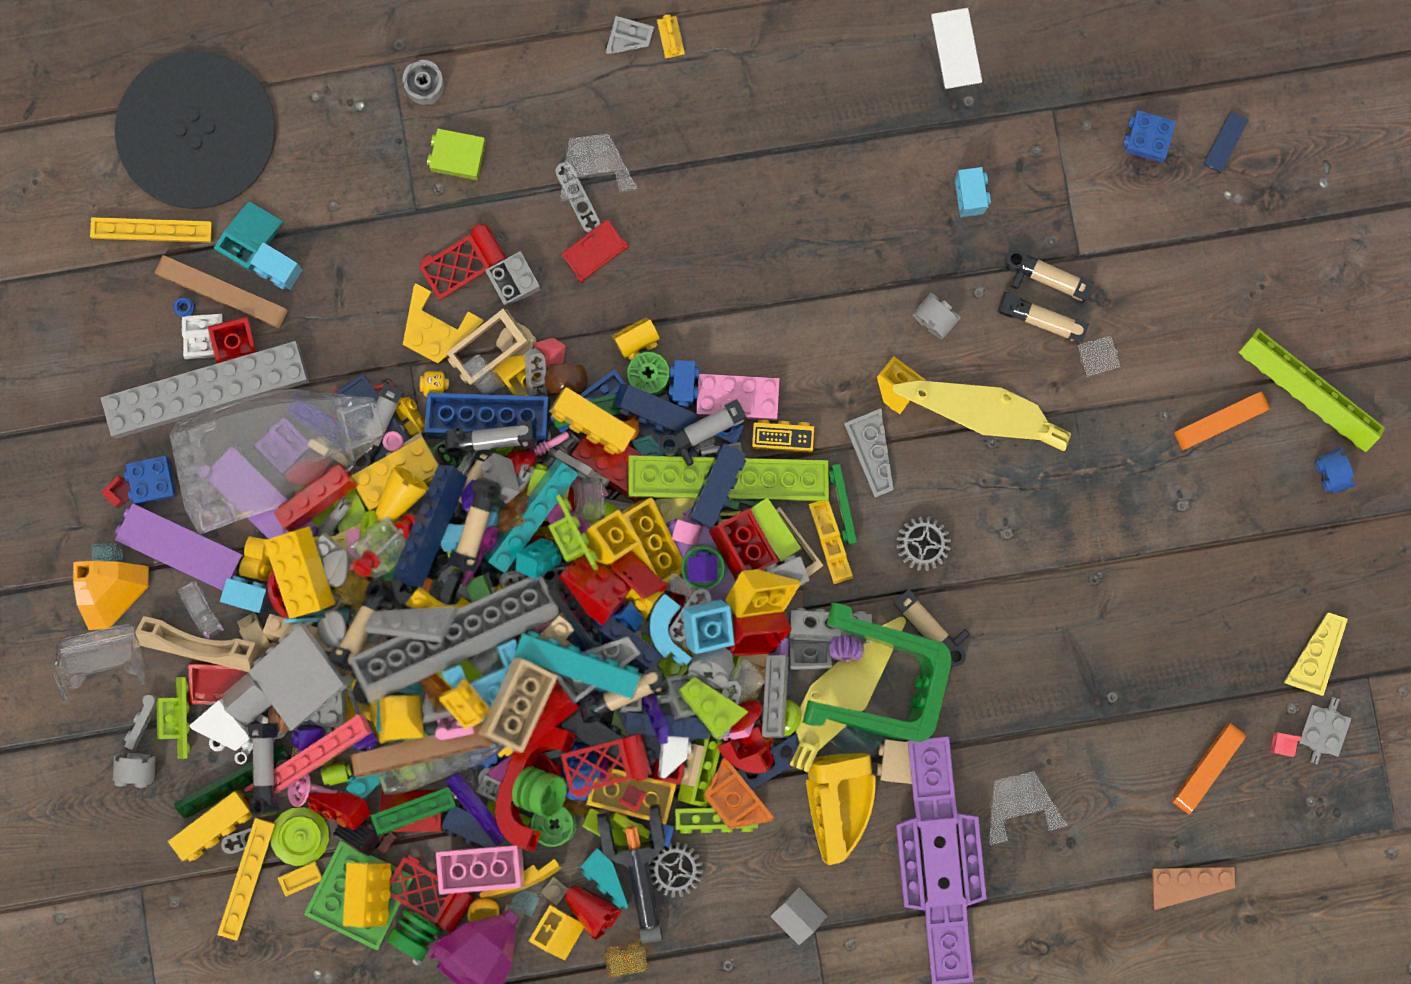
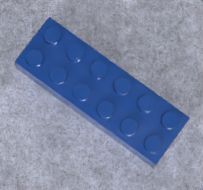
(481, 412)

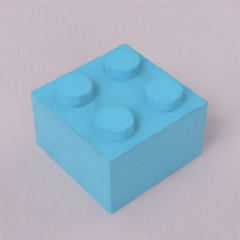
(971, 191)
(276, 266)
(246, 596)
(708, 626)

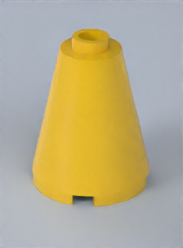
(399, 494)

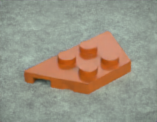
(734, 799)

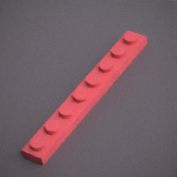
(319, 753)

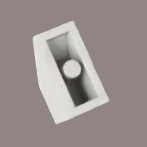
(673, 754)

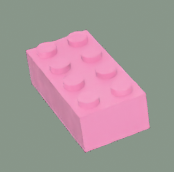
(755, 394)
(480, 869)

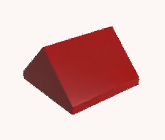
(231, 339)

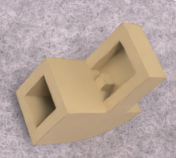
(251, 631)

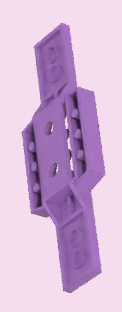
(938, 816)

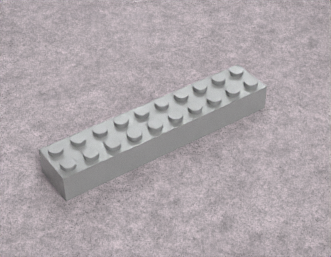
(204, 389)
(471, 632)

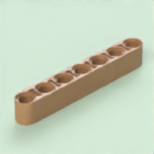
(221, 291)
(416, 752)

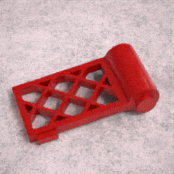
(482, 243)
(633, 757)
(452, 908)

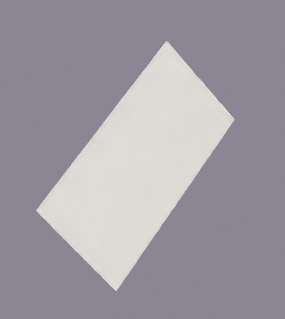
(956, 48)

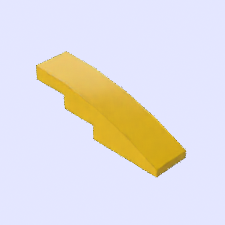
(830, 541)
(531, 875)

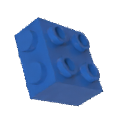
(1149, 136)
(683, 390)
(150, 480)
(585, 769)

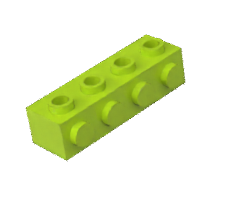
(703, 819)

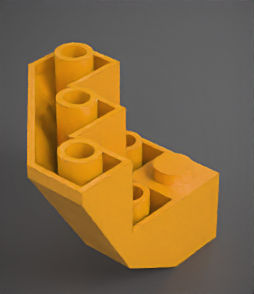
(107, 590)

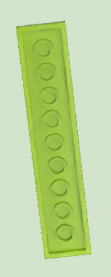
(757, 481)

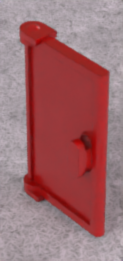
(595, 251)
(637, 575)

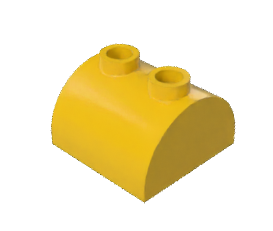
(636, 337)
(612, 538)

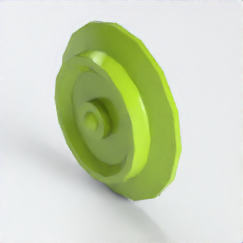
(299, 836)

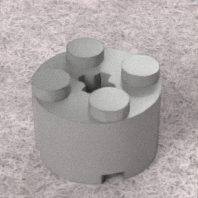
(425, 93)
(936, 316)
(712, 667)
(134, 769)

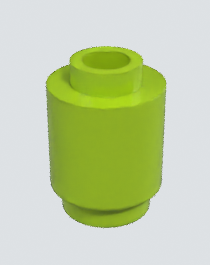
(336, 773)

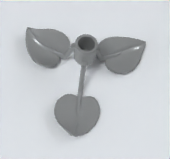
(333, 627)

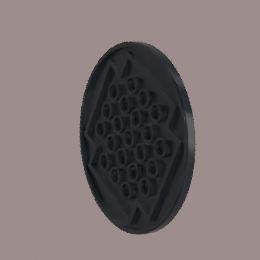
(195, 129)

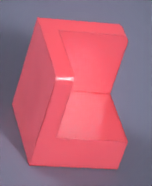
(552, 350)
(1284, 744)

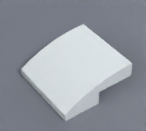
(196, 336)

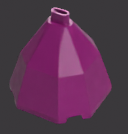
(478, 950)

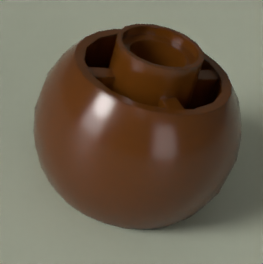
(565, 375)

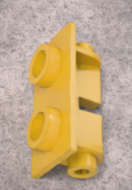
(670, 36)
(408, 409)

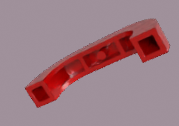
(506, 812)

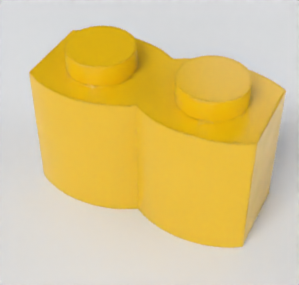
(256, 560)

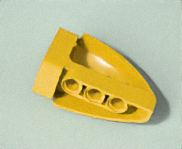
(840, 802)

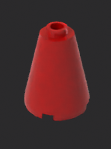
(592, 910)

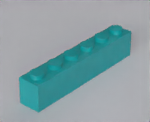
(539, 505)
(578, 665)

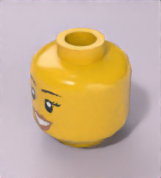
(433, 382)

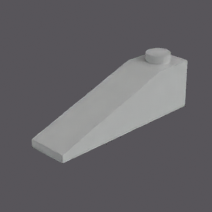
(620, 650)

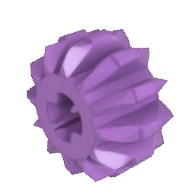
(846, 648)

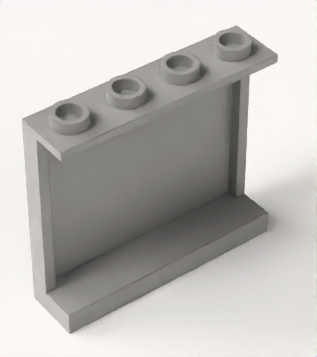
(298, 676)

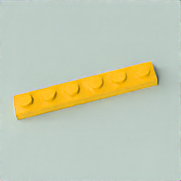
(151, 230)
(246, 878)

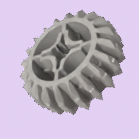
(926, 526)
(692, 876)

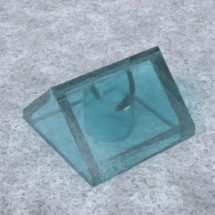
(856, 740)

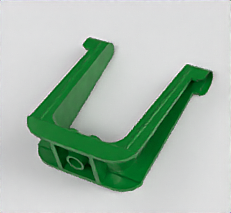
(930, 683)

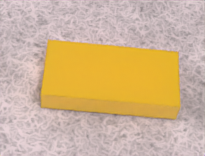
(300, 878)

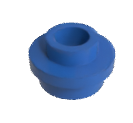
(179, 302)

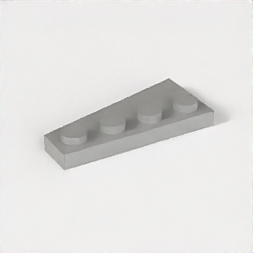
(870, 446)
(420, 624)

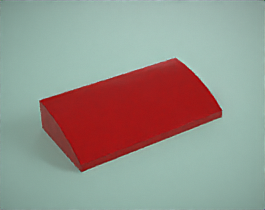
(210, 681)

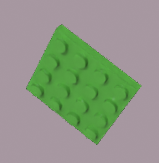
(329, 897)

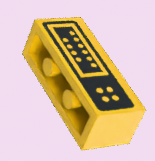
(783, 436)

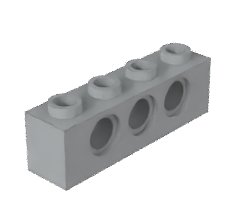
(820, 631)

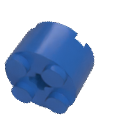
(1335, 471)

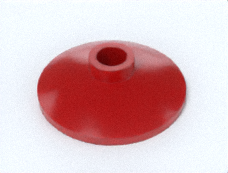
(521, 458)
(754, 710)
(548, 766)

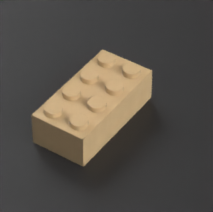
(518, 704)

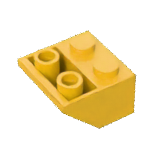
(557, 932)

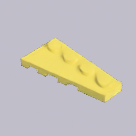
(1317, 659)

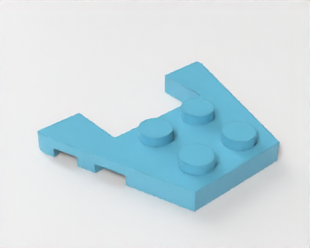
(486, 686)

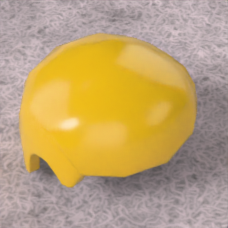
(482, 909)

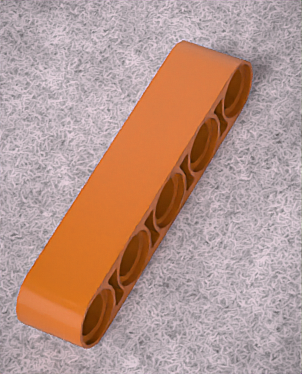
(1222, 420)
(1209, 768)

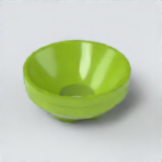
(792, 717)

